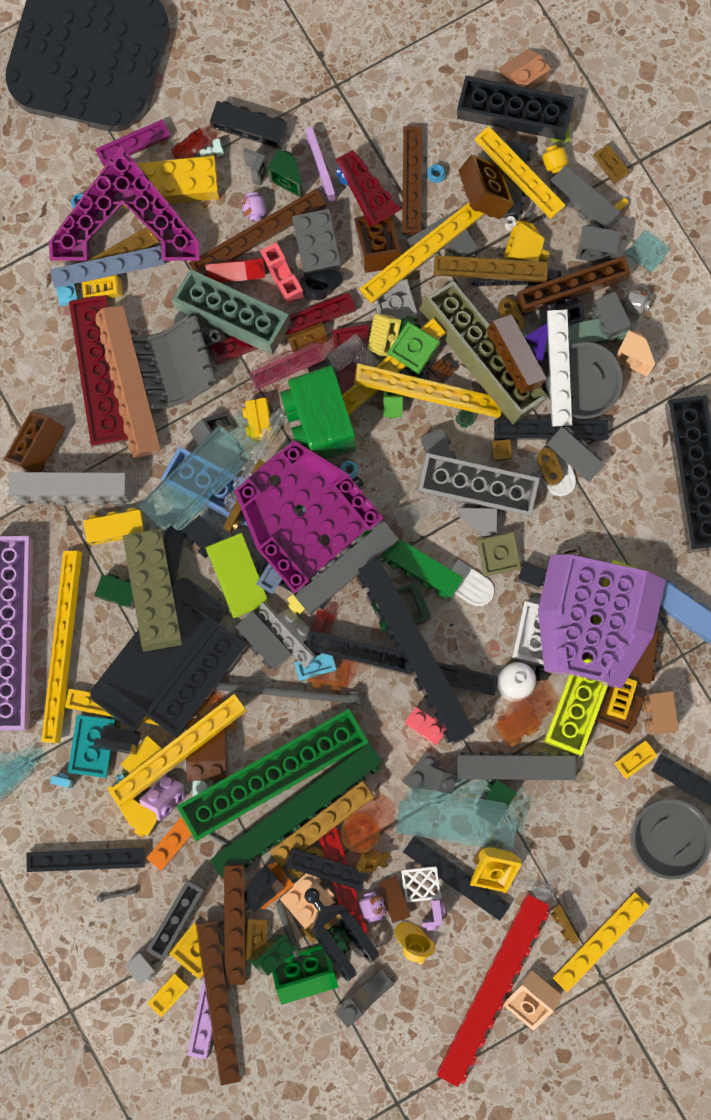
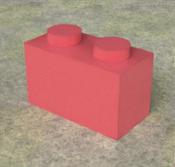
(424, 726)

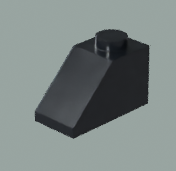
(262, 888)

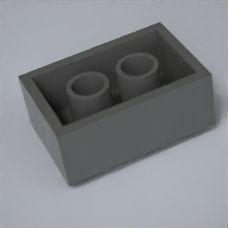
(316, 241)

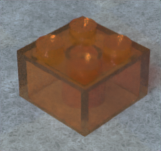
(516, 725)

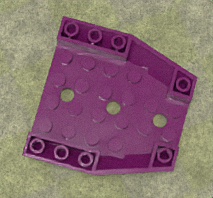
(331, 507)

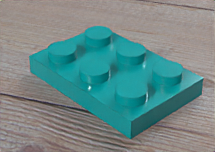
(85, 757)

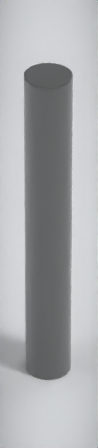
(287, 927)

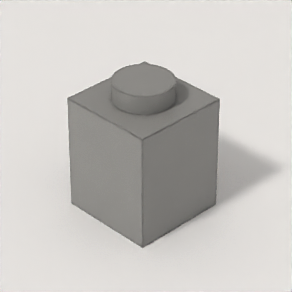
(141, 968)

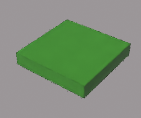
(413, 347)

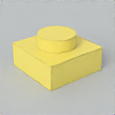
(295, 605)

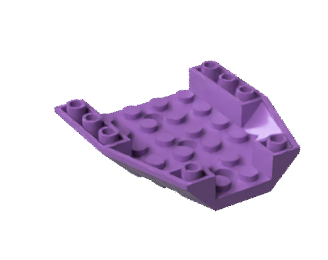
(627, 613)

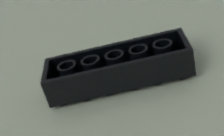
(515, 108)

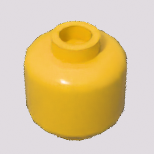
(555, 159)

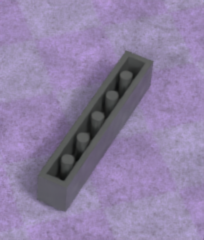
(346, 568)
(515, 767)

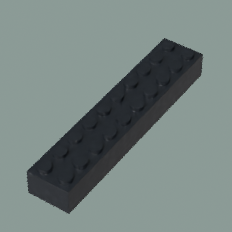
(415, 651)

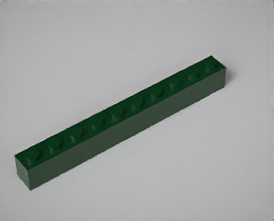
(297, 810)

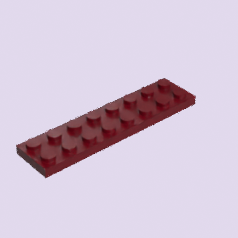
(101, 405)

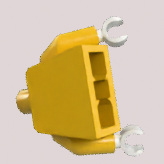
(524, 242)

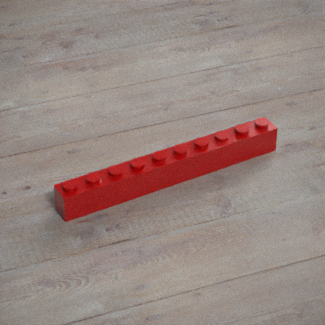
(492, 990)

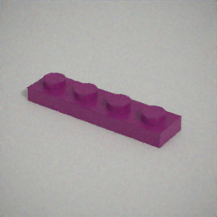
(135, 141)

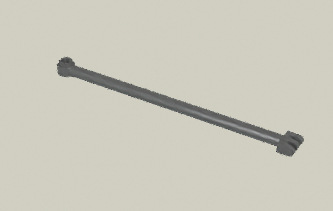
(353, 698)

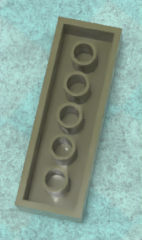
(152, 590)

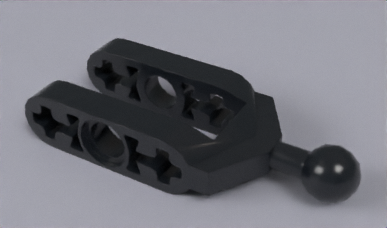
(326, 941)

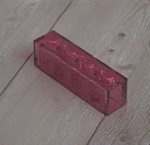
(285, 365)

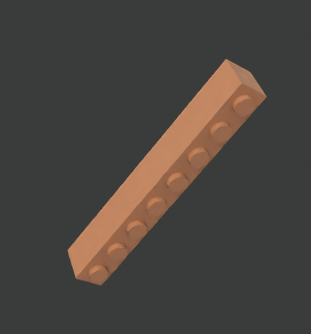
(127, 381)

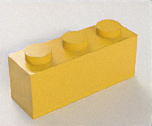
(113, 526)

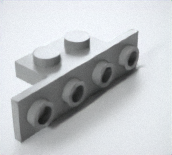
(289, 630)

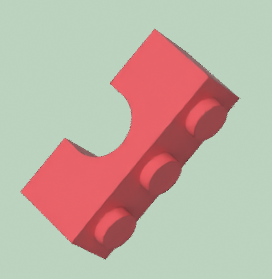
(281, 274)

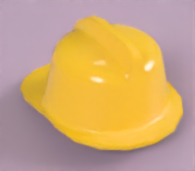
(415, 942)

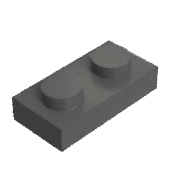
(418, 773)

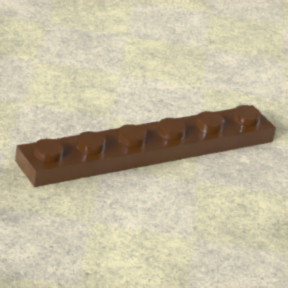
(412, 180)
(234, 924)

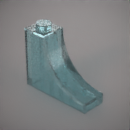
(14, 774)

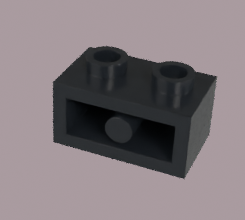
(573, 306)

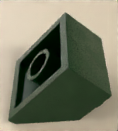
(285, 173)

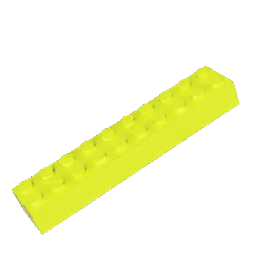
(577, 706)

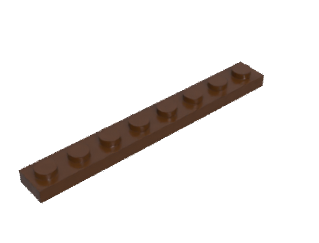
(259, 232)
(217, 1003)

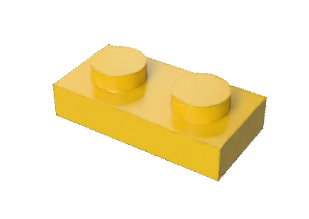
(635, 759)
(168, 995)

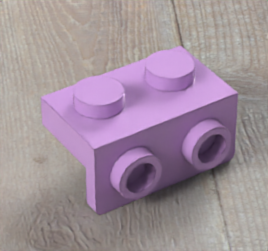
(163, 797)
(437, 912)

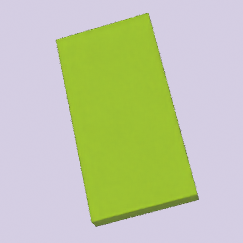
(236, 574)

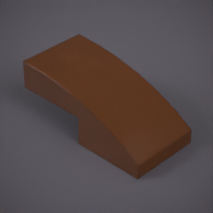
(394, 899)

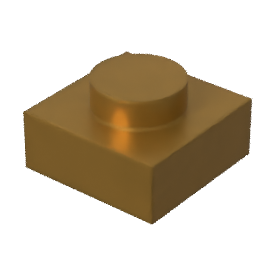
(501, 450)

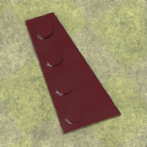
(340, 336)

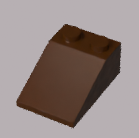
(377, 243)
(210, 759)

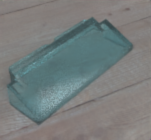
(194, 481)
(469, 823)

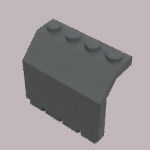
(174, 364)

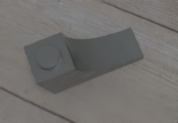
(461, 246)
(362, 998)

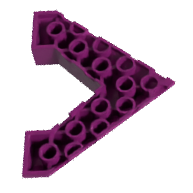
(118, 185)

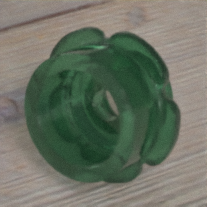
(464, 423)

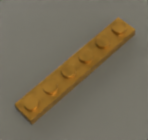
(490, 268)
(323, 822)

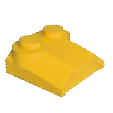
(496, 869)

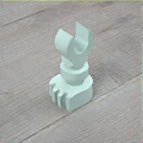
(210, 151)

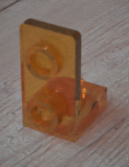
(341, 674)

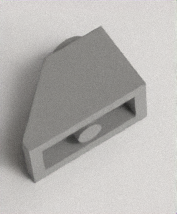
(480, 520)

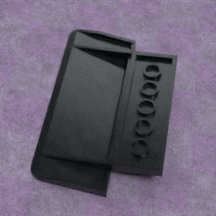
(174, 680)

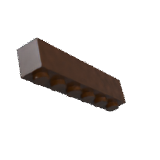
(573, 284)

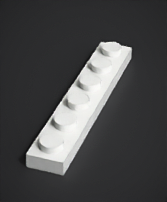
(559, 367)

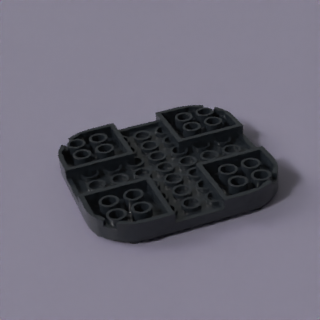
(88, 60)

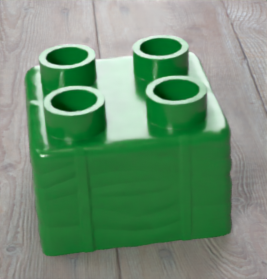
(321, 413)

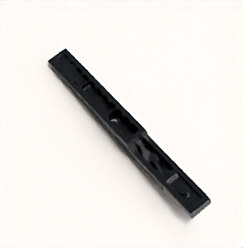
(390, 661)

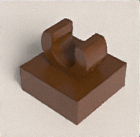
(442, 369)

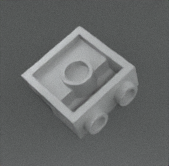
(397, 302)

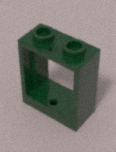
(421, 605)

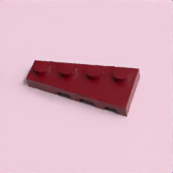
(370, 195)

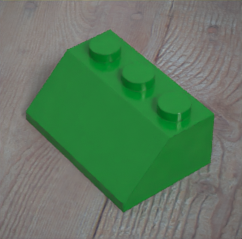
(305, 976)

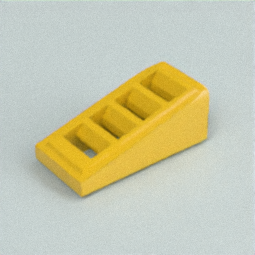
(114, 285)
(626, 706)

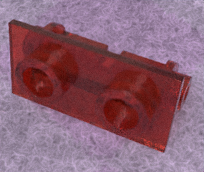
(194, 140)
(323, 622)

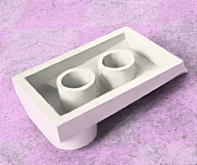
(528, 640)

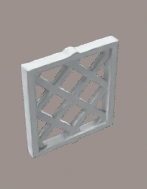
(420, 870)

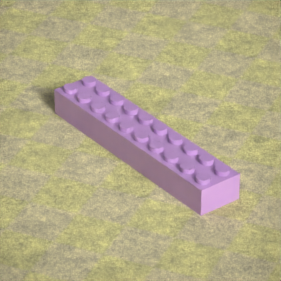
(15, 631)

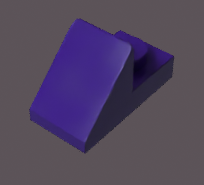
(539, 339)

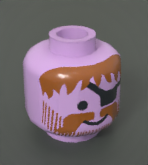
(254, 206)
(372, 907)

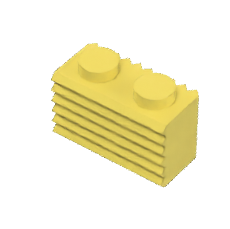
(383, 333)

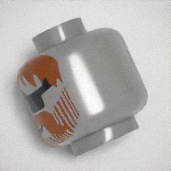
(636, 302)

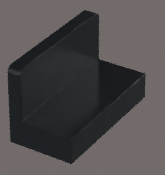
(118, 740)

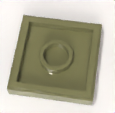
(498, 553)

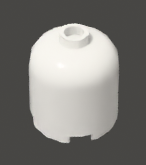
(516, 682)

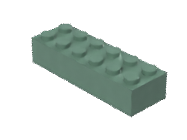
(231, 312)

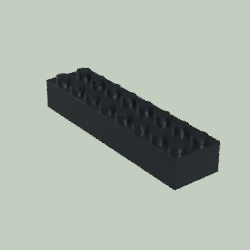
(691, 451)

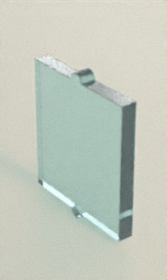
(647, 251)

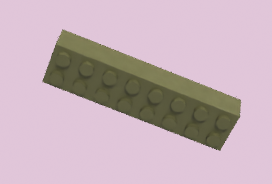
(470, 342)

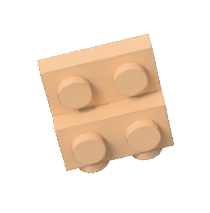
(299, 907)

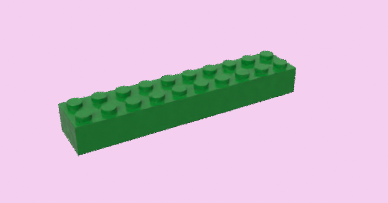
(271, 775)

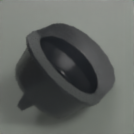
(319, 284)

